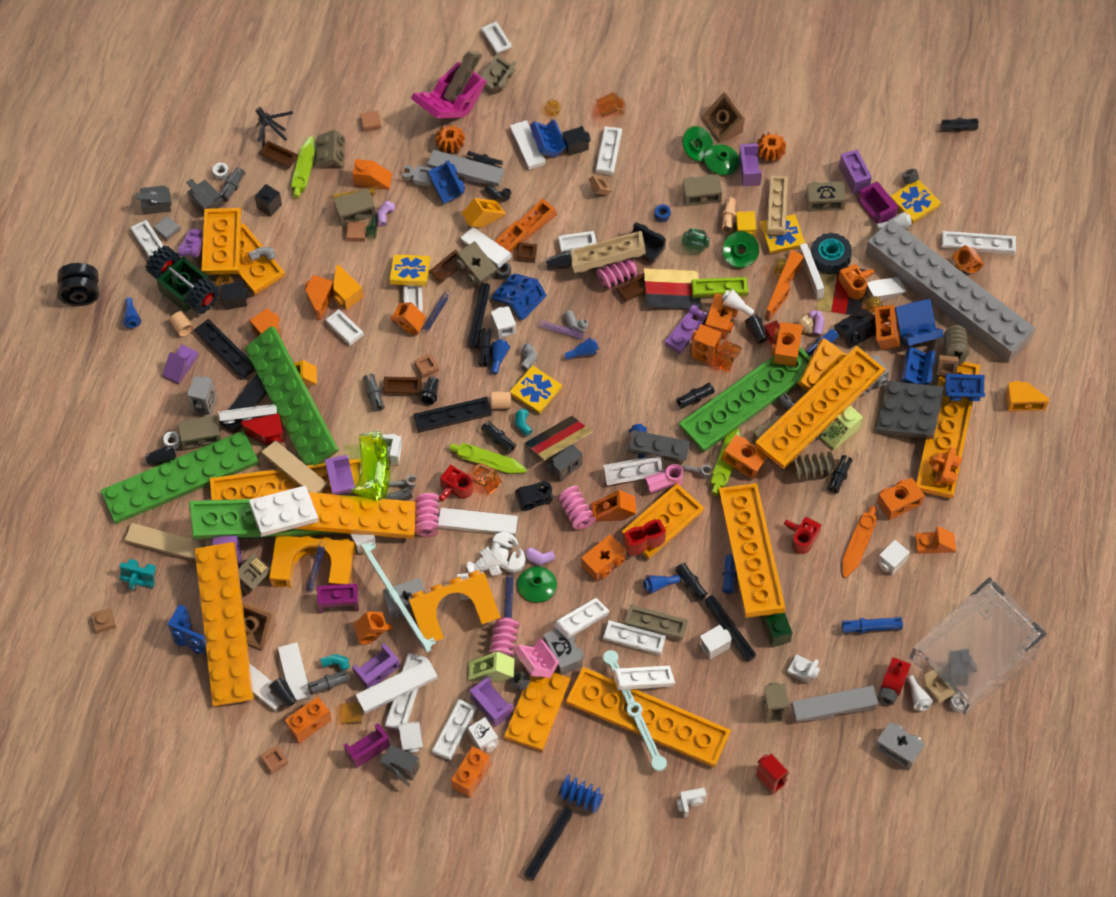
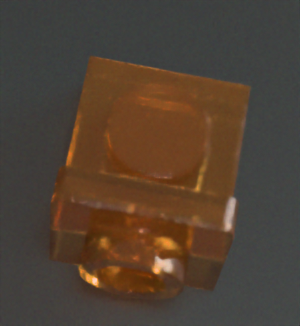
(610, 104)
(726, 355)
(485, 477)

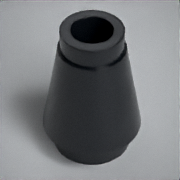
(559, 261)
(756, 328)
(429, 392)
(161, 455)
(282, 691)

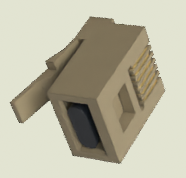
(252, 573)

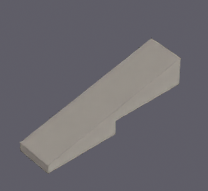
(469, 169)
(836, 703)

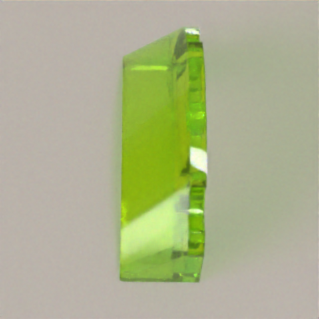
(375, 467)

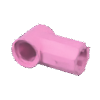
(663, 479)

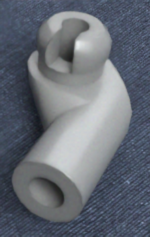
(261, 251)
(575, 324)
(530, 356)

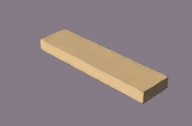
(777, 205)
(294, 468)
(163, 541)

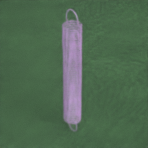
(563, 330)

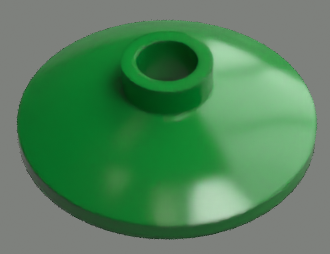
(702, 140)
(718, 164)
(738, 241)
(537, 592)

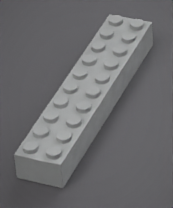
(950, 290)

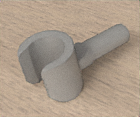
(702, 474)
(405, 482)

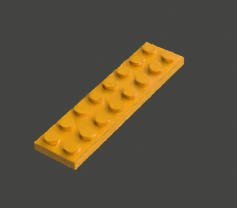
(819, 407)
(949, 432)
(249, 484)
(359, 515)
(751, 550)
(224, 624)
(665, 722)

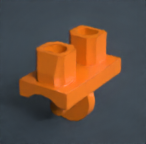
(942, 464)

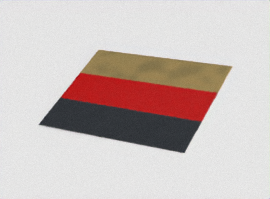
(670, 288)
(836, 298)
(558, 437)

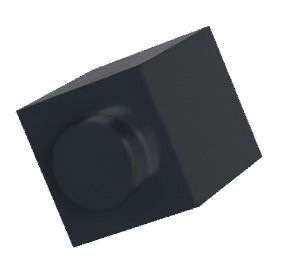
(576, 140)
(268, 200)
(234, 295)

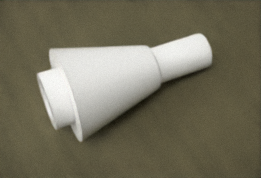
(902, 219)
(733, 300)
(920, 698)

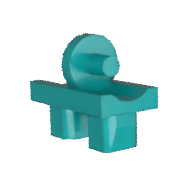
(135, 575)

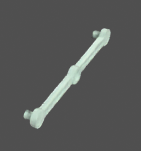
(426, 644)
(658, 762)

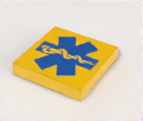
(916, 200)
(780, 243)
(410, 270)
(536, 389)

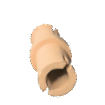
(728, 215)

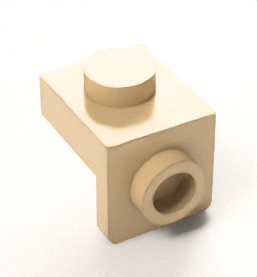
(937, 686)

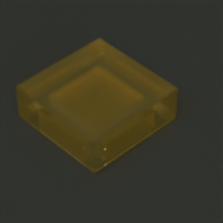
(350, 713)

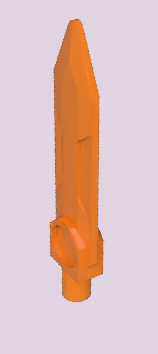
(859, 541)

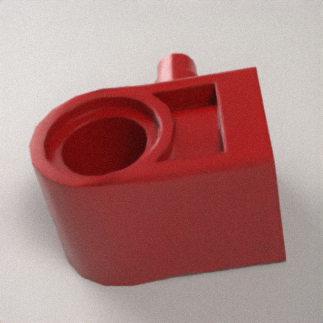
(451, 480)
(807, 530)
(896, 675)

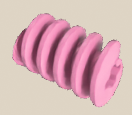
(616, 271)
(576, 508)
(426, 514)
(502, 636)

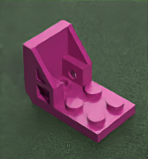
(440, 107)

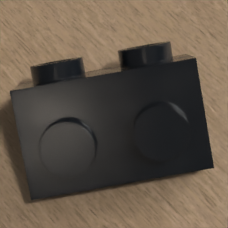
(654, 242)
(857, 327)

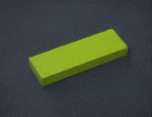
(710, 286)

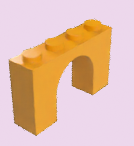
(291, 549)
(475, 586)

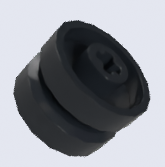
(78, 284)

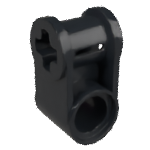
(532, 495)

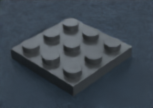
(910, 410)

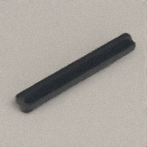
(478, 315)
(726, 623)
(548, 843)

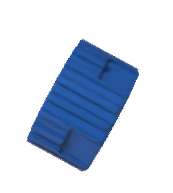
(662, 218)

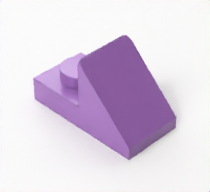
(179, 363)

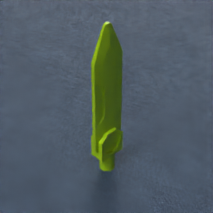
(303, 167)
(491, 459)
(722, 469)

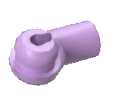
(382, 211)
(819, 322)
(539, 558)

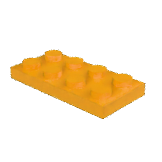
(221, 241)
(260, 272)
(676, 512)
(537, 711)

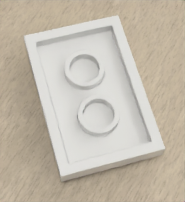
(283, 511)

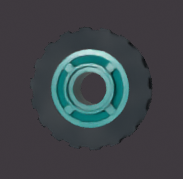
(828, 244)

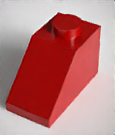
(264, 429)

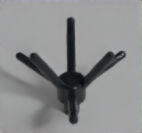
(265, 119)

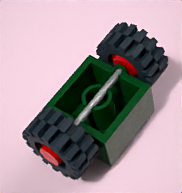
(182, 281)

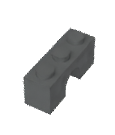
(652, 444)

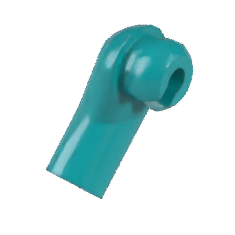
(520, 422)
(336, 659)

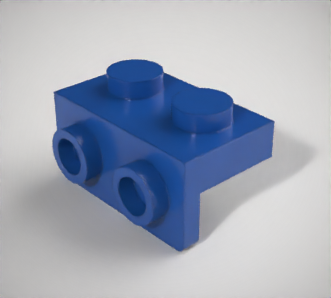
(548, 138)
(446, 182)
(918, 366)
(964, 386)

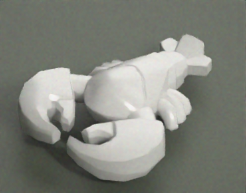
(497, 556)

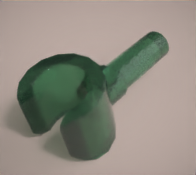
(372, 229)

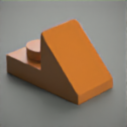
(935, 542)

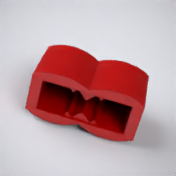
(642, 537)
(771, 773)

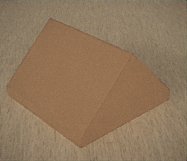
(724, 118)
(258, 625)

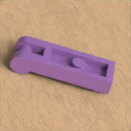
(192, 243)
(682, 334)

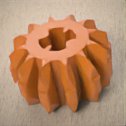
(450, 139)
(771, 147)

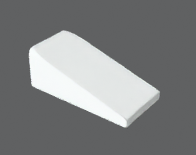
(885, 288)

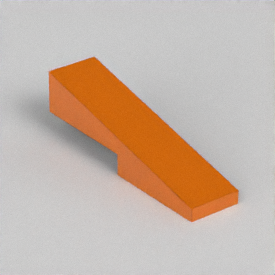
(527, 226)
(782, 290)

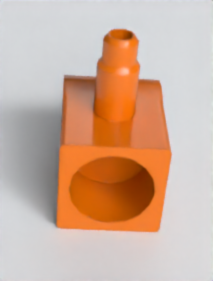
(967, 260)
(851, 277)
(409, 318)
(370, 627)

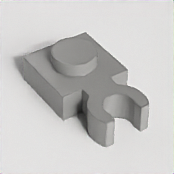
(418, 175)

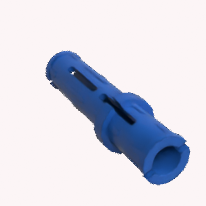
(864, 625)

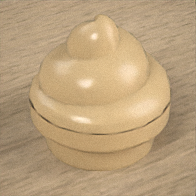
(807, 324)

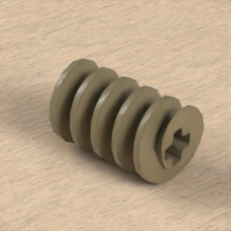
(956, 343)
(812, 465)

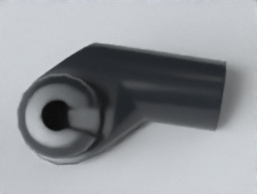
(503, 195)

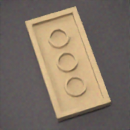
(607, 252)

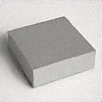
(167, 228)

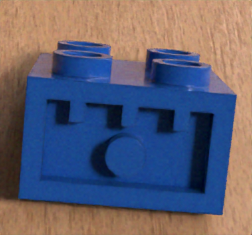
(521, 293)
(917, 322)
(181, 632)

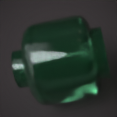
(695, 240)

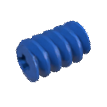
(583, 795)

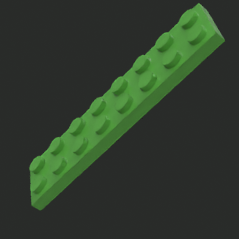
(291, 398)
(742, 401)
(179, 477)
(231, 518)

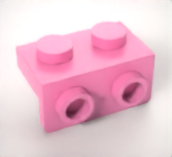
(537, 659)

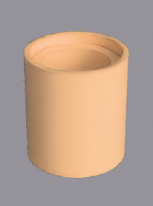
(181, 323)
(501, 400)

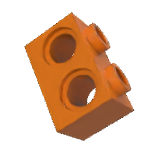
(705, 344)

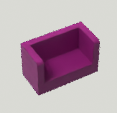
(877, 203)
(337, 596)
(367, 747)

